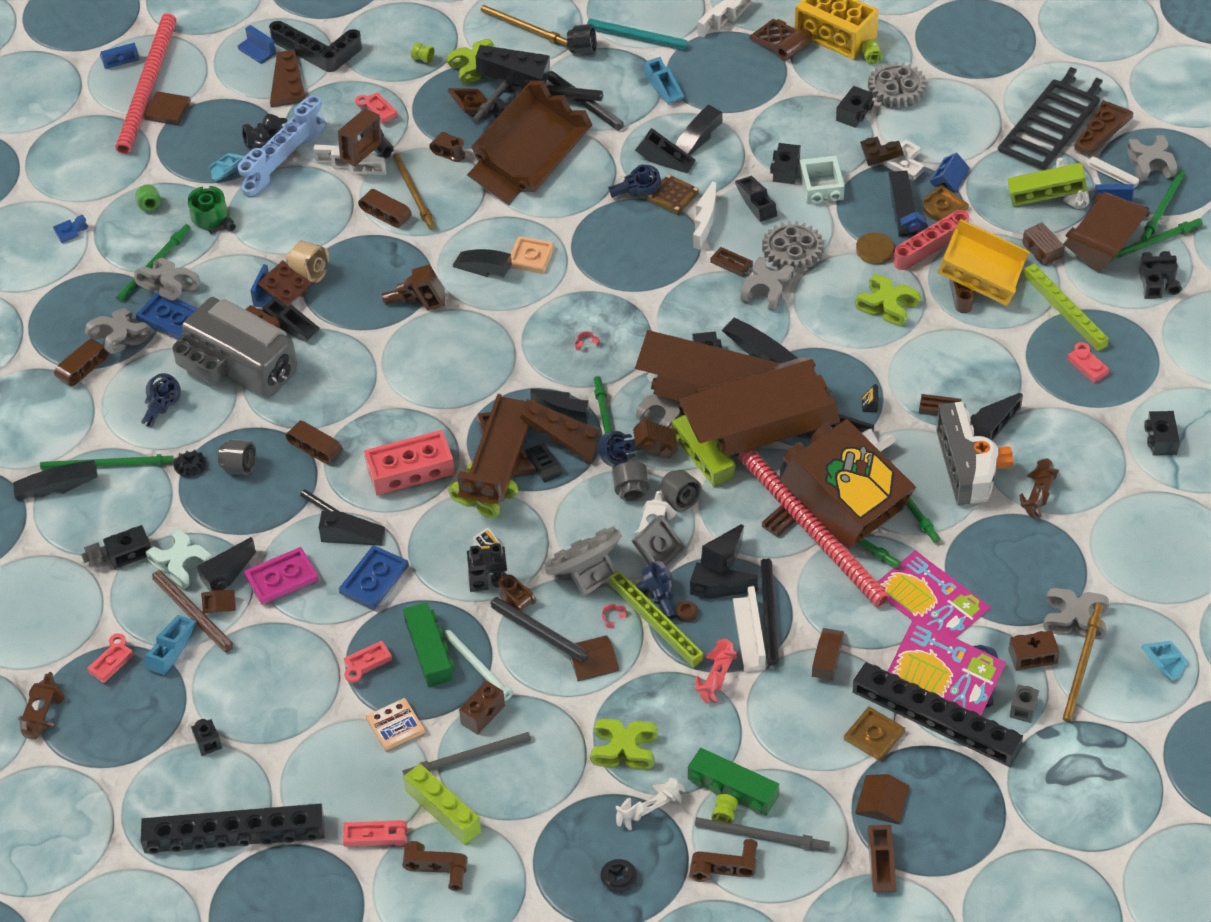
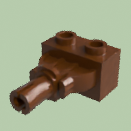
(419, 288)

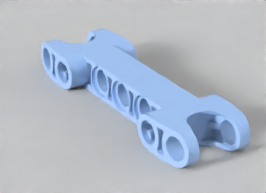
(264, 160)

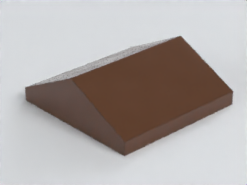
(468, 99)
(600, 659)
(882, 798)

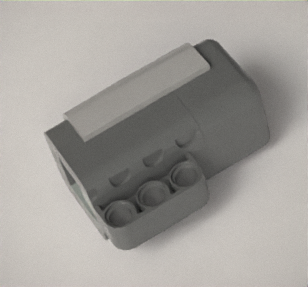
(236, 344)

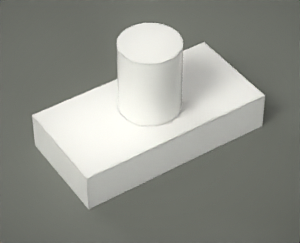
(881, 443)

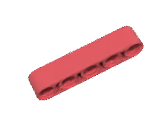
(927, 241)

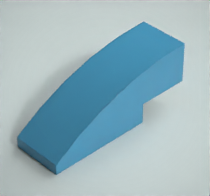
(662, 80)
(169, 644)

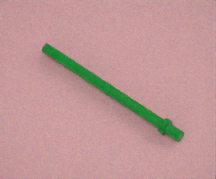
(159, 460)

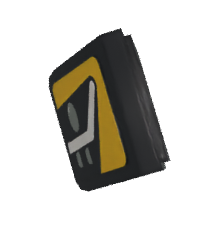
(870, 400)

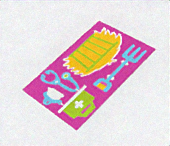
(931, 596)
(947, 666)

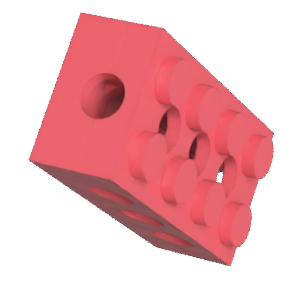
(409, 462)

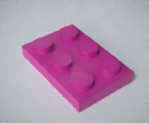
(281, 575)

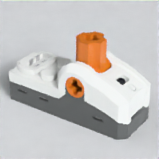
(968, 458)

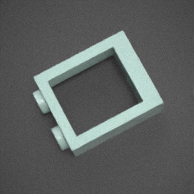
(820, 167)

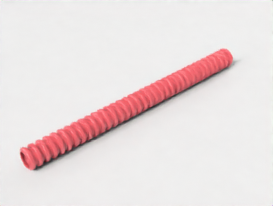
(145, 84)
(815, 528)

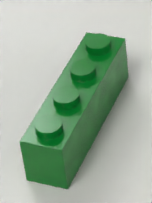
(428, 644)
(732, 779)

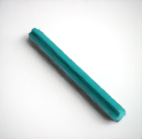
(638, 34)

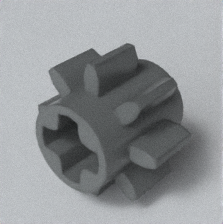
(94, 554)

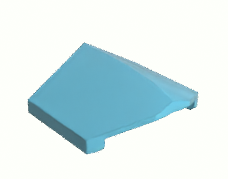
(225, 166)
(1166, 658)

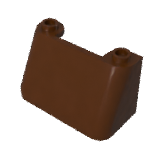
(1104, 229)

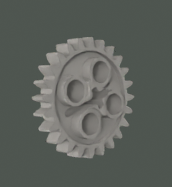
(886, 88)
(792, 245)

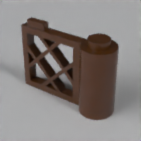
(788, 45)

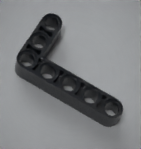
(315, 52)

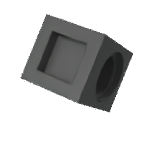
(1024, 703)

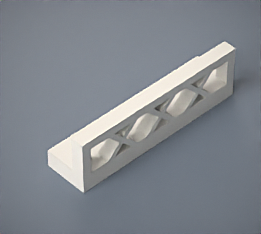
(749, 632)

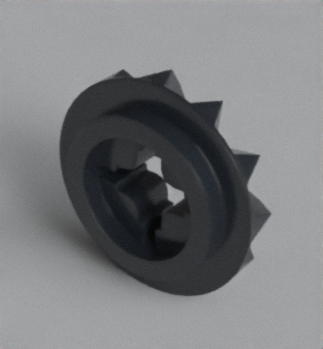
(188, 469)
(615, 867)

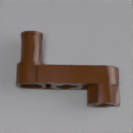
(417, 859)
(741, 866)

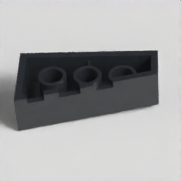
(512, 65)

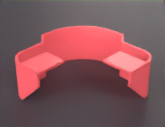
(585, 334)
(617, 608)

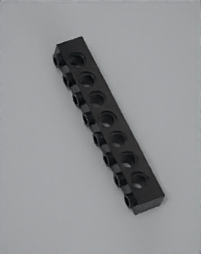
(943, 723)
(223, 822)

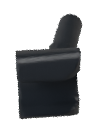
(227, 223)

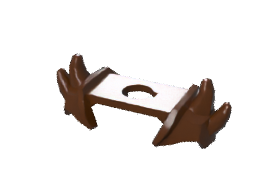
(1043, 475)
(33, 721)

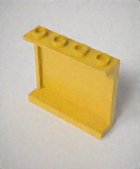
(983, 262)

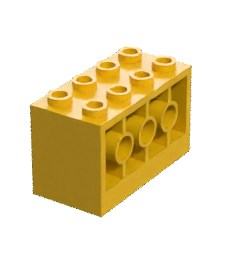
(838, 24)

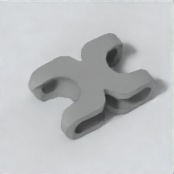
(1151, 158)
(167, 279)
(767, 283)
(118, 330)
(660, 407)
(1074, 612)

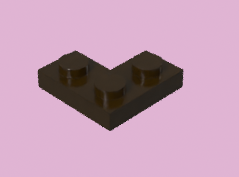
(878, 153)

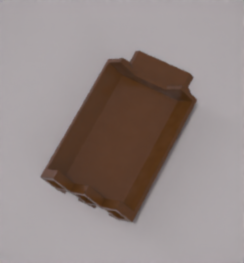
(527, 142)
(689, 365)
(761, 407)

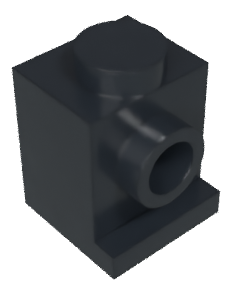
(204, 733)

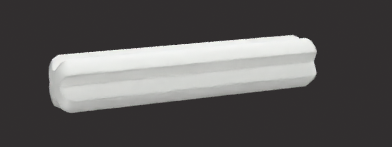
(1113, 172)

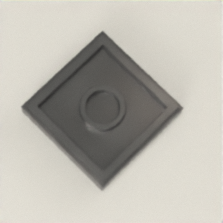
(658, 542)

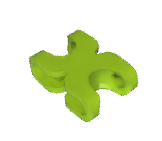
(467, 61)
(887, 300)
(485, 508)
(624, 744)

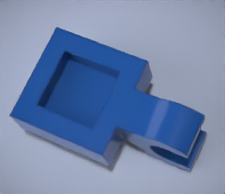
(914, 222)
(68, 230)

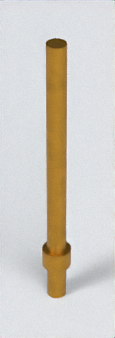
(551, 36)
(425, 213)
(1093, 626)

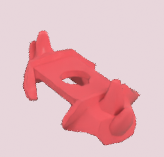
(722, 657)

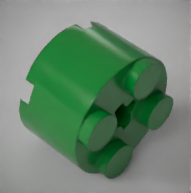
(207, 207)

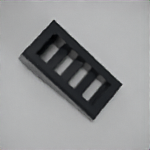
(545, 464)

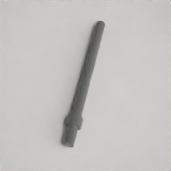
(485, 108)
(462, 756)
(805, 842)

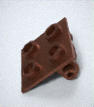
(285, 283)

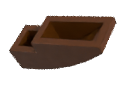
(827, 654)
(881, 858)

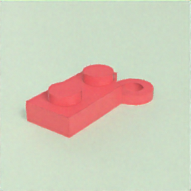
(379, 105)
(1087, 362)
(111, 659)
(366, 660)

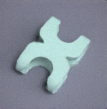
(178, 558)

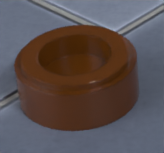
(686, 611)

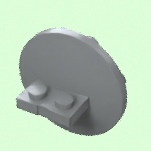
(587, 560)

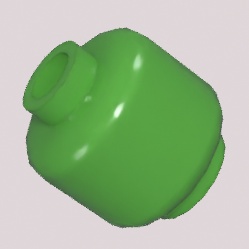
(148, 198)

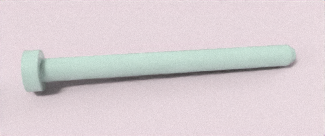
(478, 665)

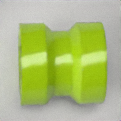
(871, 51)
(422, 52)
(724, 809)

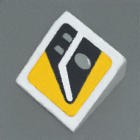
(485, 539)

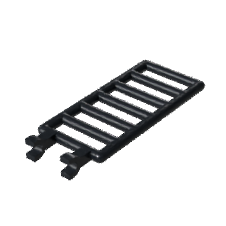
(1059, 144)

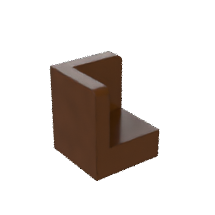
(218, 601)

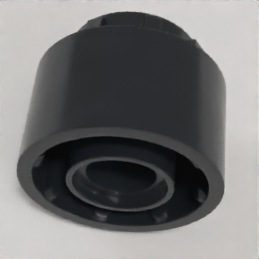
(582, 40)

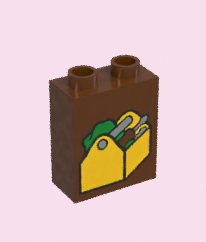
(846, 482)

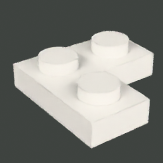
(906, 162)

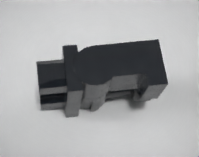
(1155, 270)
(485, 562)

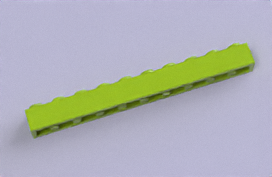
(1066, 307)
(656, 619)

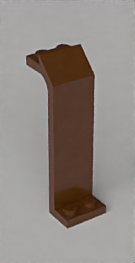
(496, 453)

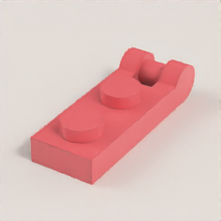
(374, 833)

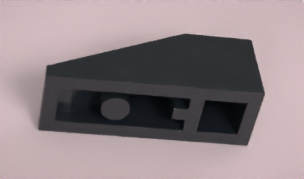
(663, 152)
(994, 417)
(349, 529)
(723, 550)
(225, 567)
(712, 584)

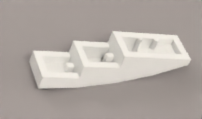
(719, 15)
(330, 154)
(704, 216)

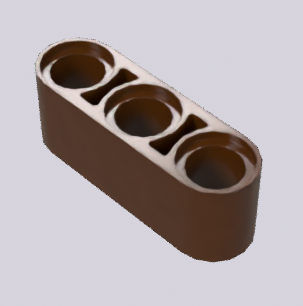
(384, 208)
(962, 297)
(81, 362)
(314, 442)

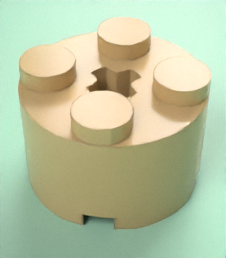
(308, 260)

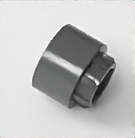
(237, 457)
(630, 480)
(680, 489)

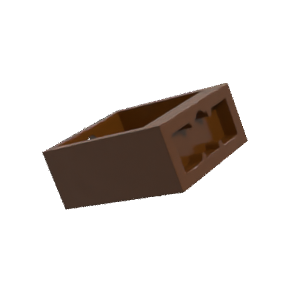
(350, 148)

